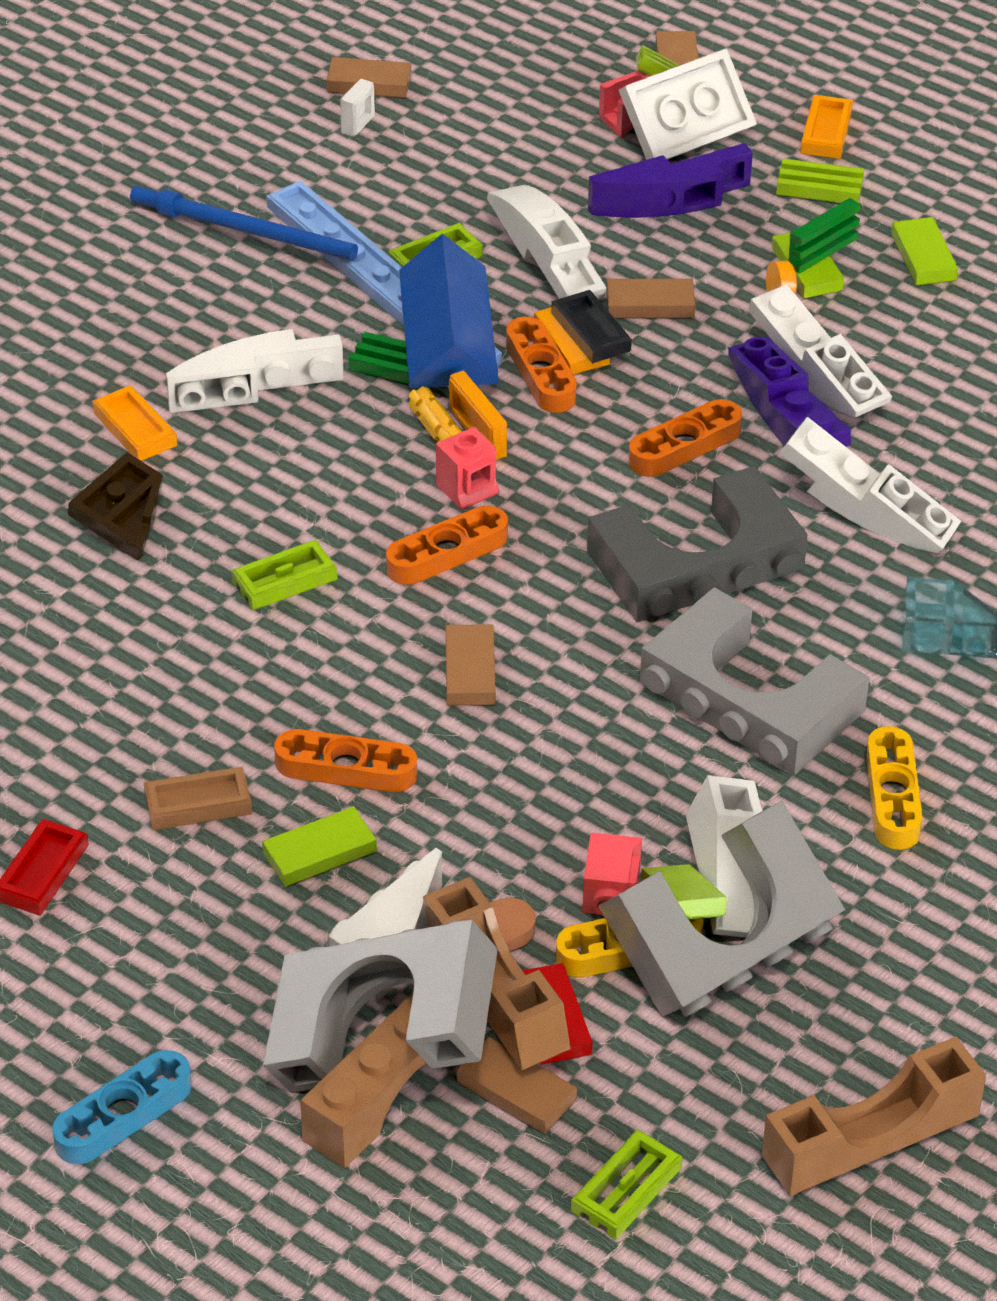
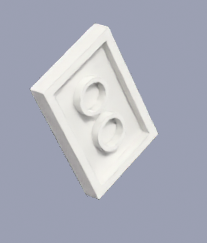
(688, 106)

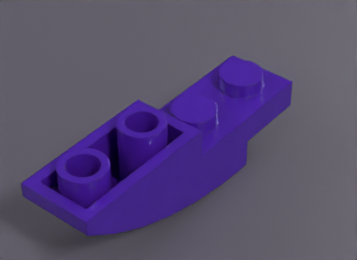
(668, 189)
(781, 390)

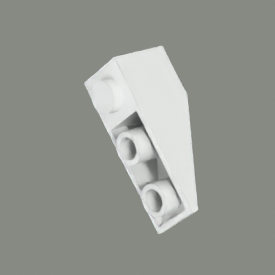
(715, 810)
(395, 908)

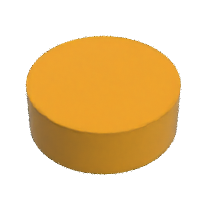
(780, 274)

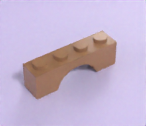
(521, 1006)
(927, 1096)
(354, 1097)

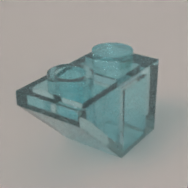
(946, 620)

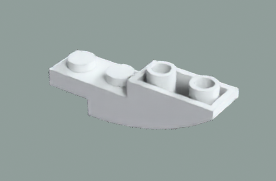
(550, 236)
(259, 362)
(832, 365)
(876, 501)

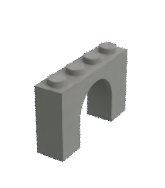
(779, 725)
(681, 963)
(329, 985)

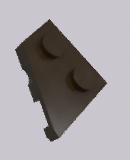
(120, 504)

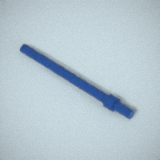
(174, 204)

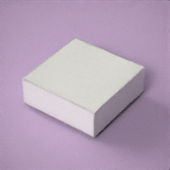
(357, 107)

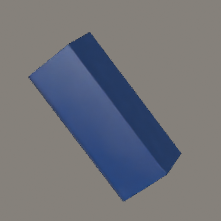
(447, 316)

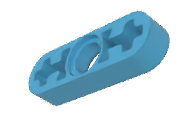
(114, 1128)

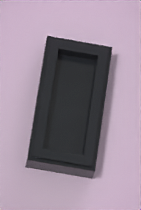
(591, 326)

